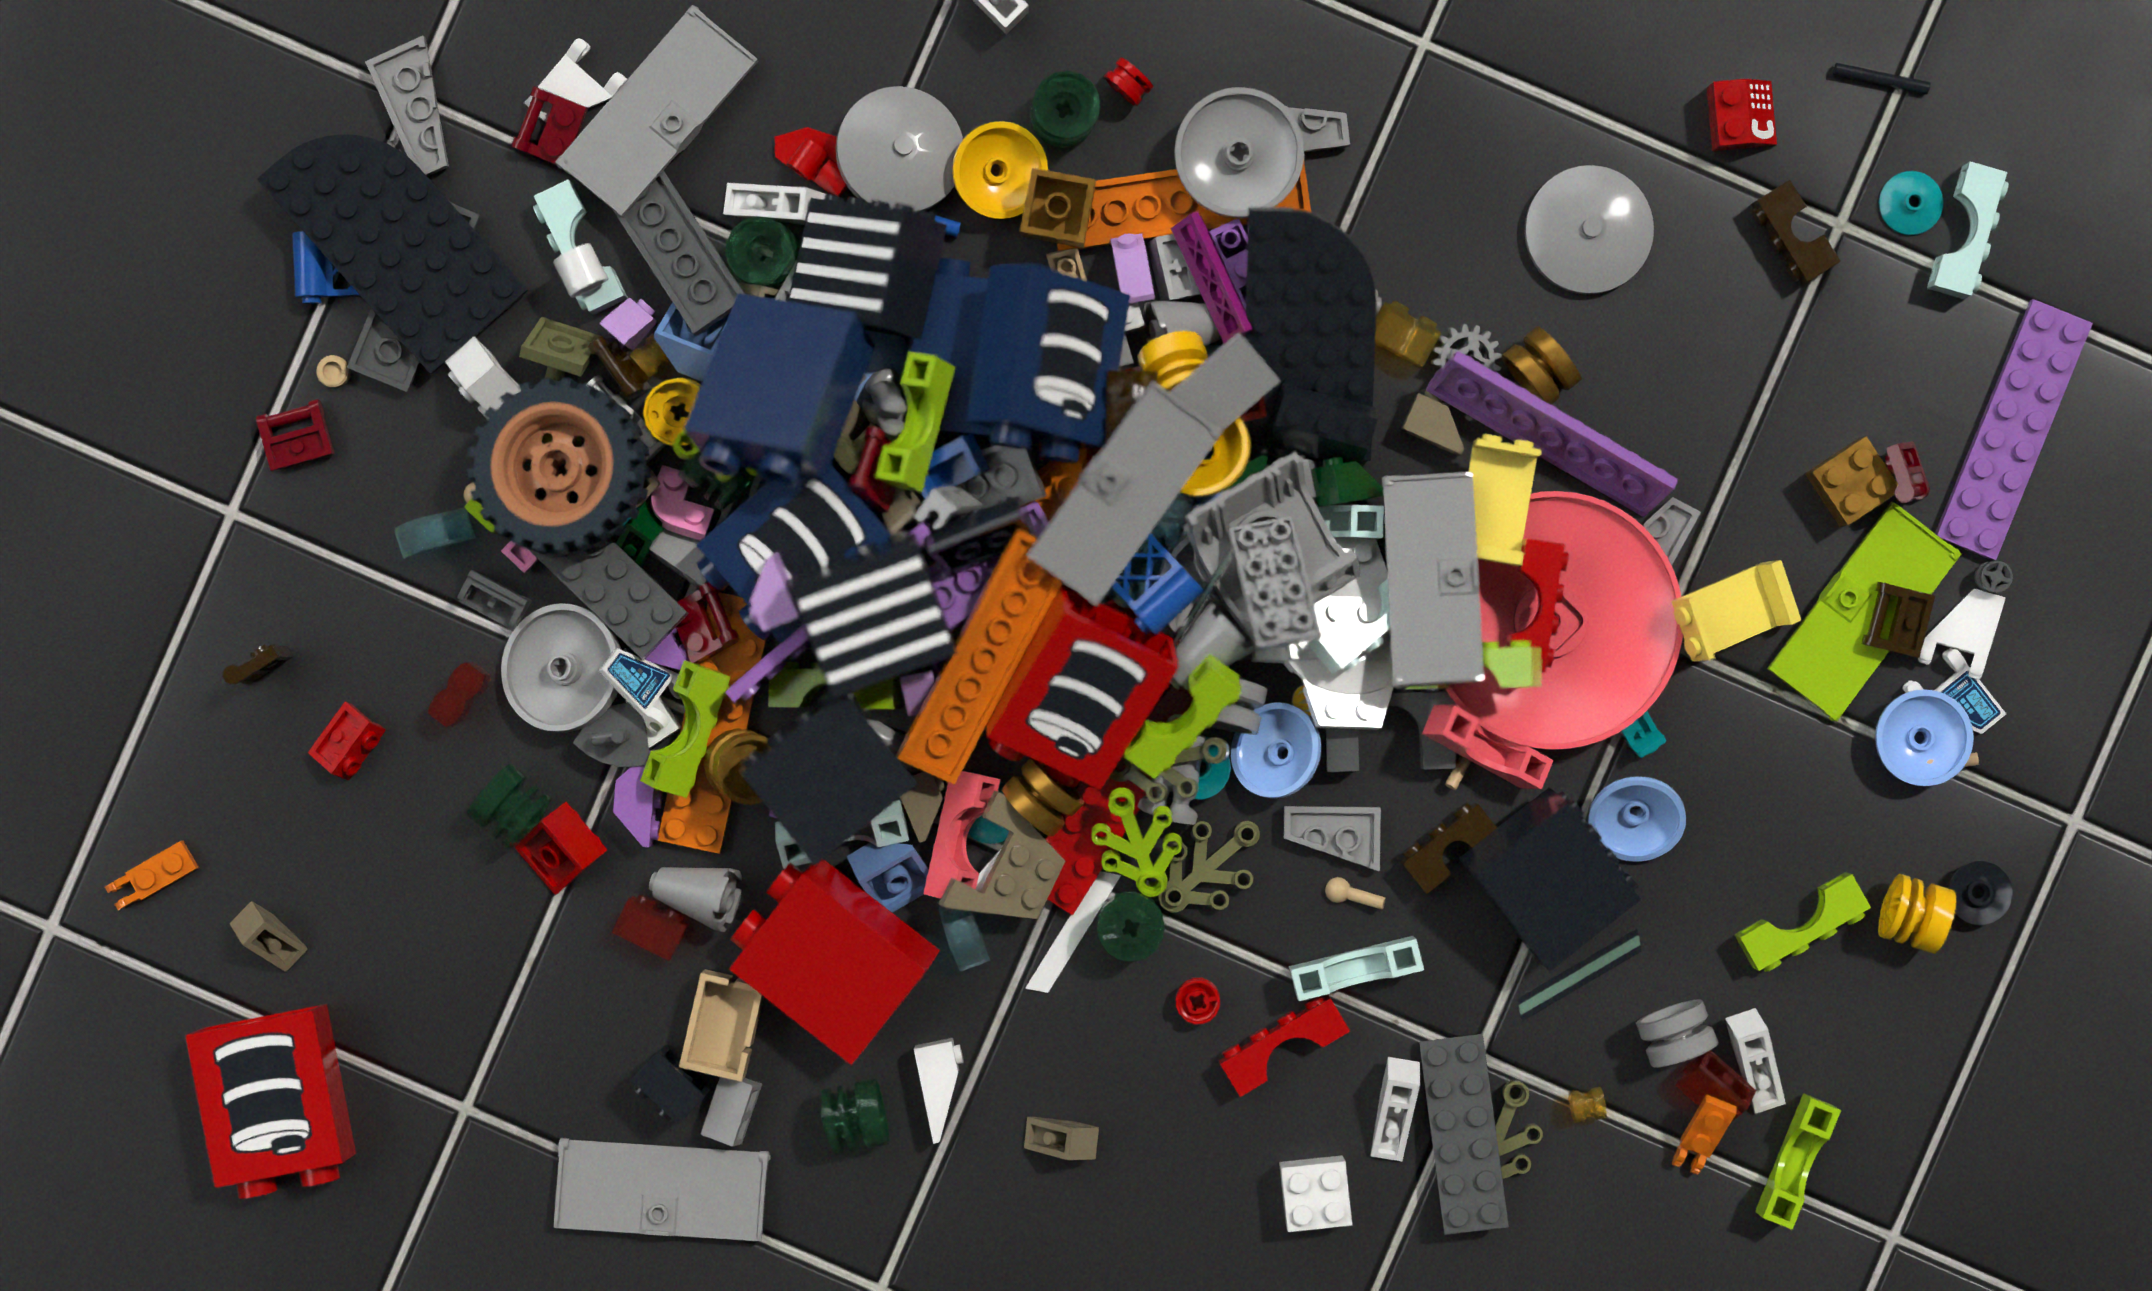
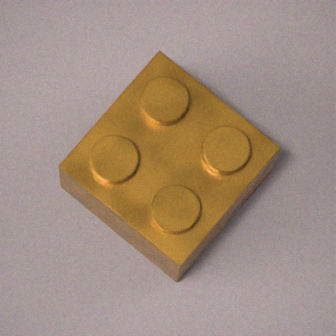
(1057, 207)
(1852, 481)

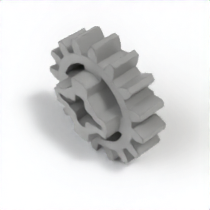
(1469, 344)

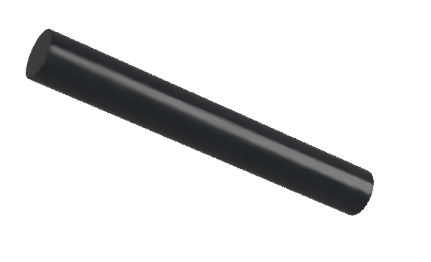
(1881, 78)

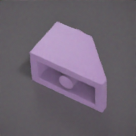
(1132, 267)
(630, 322)
(773, 598)
(915, 690)

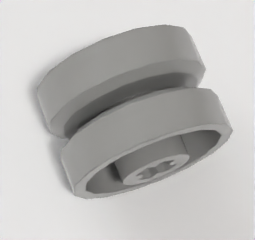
(1237, 716)
(1677, 1033)

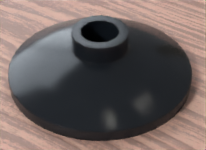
(1995, 895)

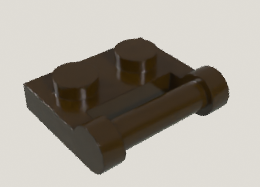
(616, 359)
(1908, 623)
(263, 661)

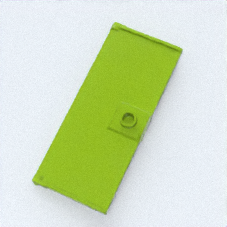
(1826, 651)

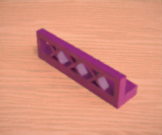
(1211, 277)

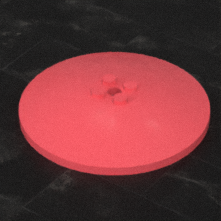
(1612, 634)

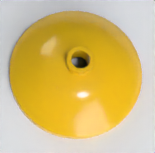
(1016, 154)
(1226, 464)

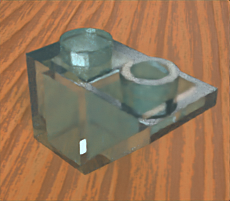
(434, 532)
(964, 937)

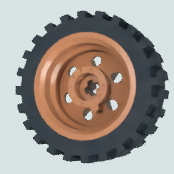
(516, 436)

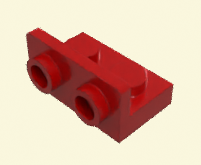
(346, 742)

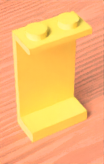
(1501, 496)
(1735, 609)

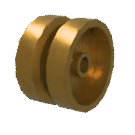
(1541, 366)
(723, 762)
(1042, 798)

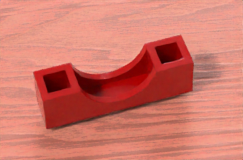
(1542, 566)
(1248, 1064)

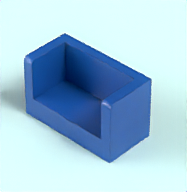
(955, 464)

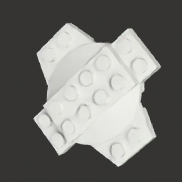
(1363, 692)

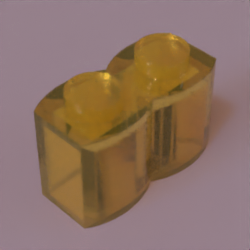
(1404, 334)

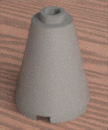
(1174, 316)
(1209, 635)
(699, 893)

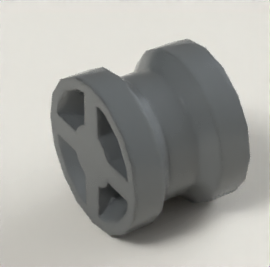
(2000, 578)

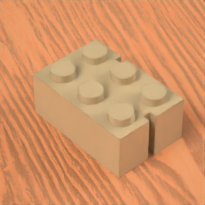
(721, 1026)

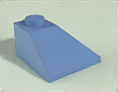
(688, 352)
(890, 873)

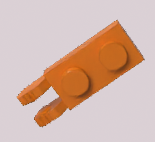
(155, 874)
(1704, 1132)

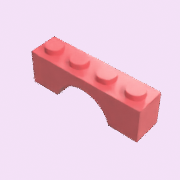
(1506, 759)
(961, 808)

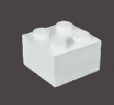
(1315, 1193)

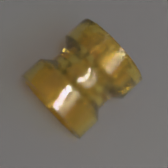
(649, 356)
(1587, 1104)

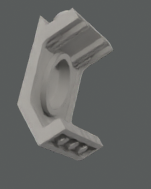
(1263, 497)

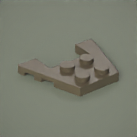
(1020, 873)

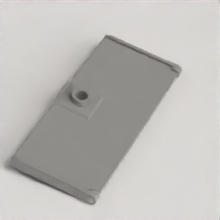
(657, 111)
(1124, 493)
(1433, 579)
(661, 1190)

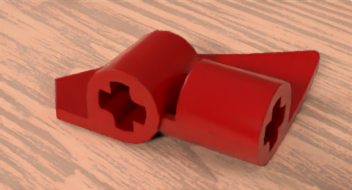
(812, 157)

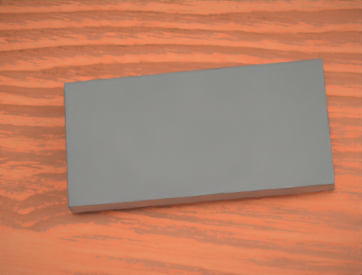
(1226, 383)
(1274, 583)

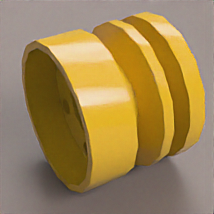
(1173, 357)
(659, 406)
(1917, 914)

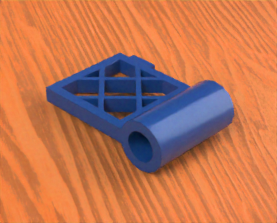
(314, 272)
(1165, 597)

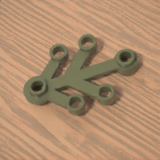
(1173, 776)
(1205, 870)
(1518, 1140)

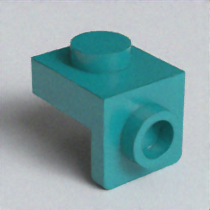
(1643, 736)

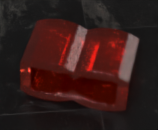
(455, 701)

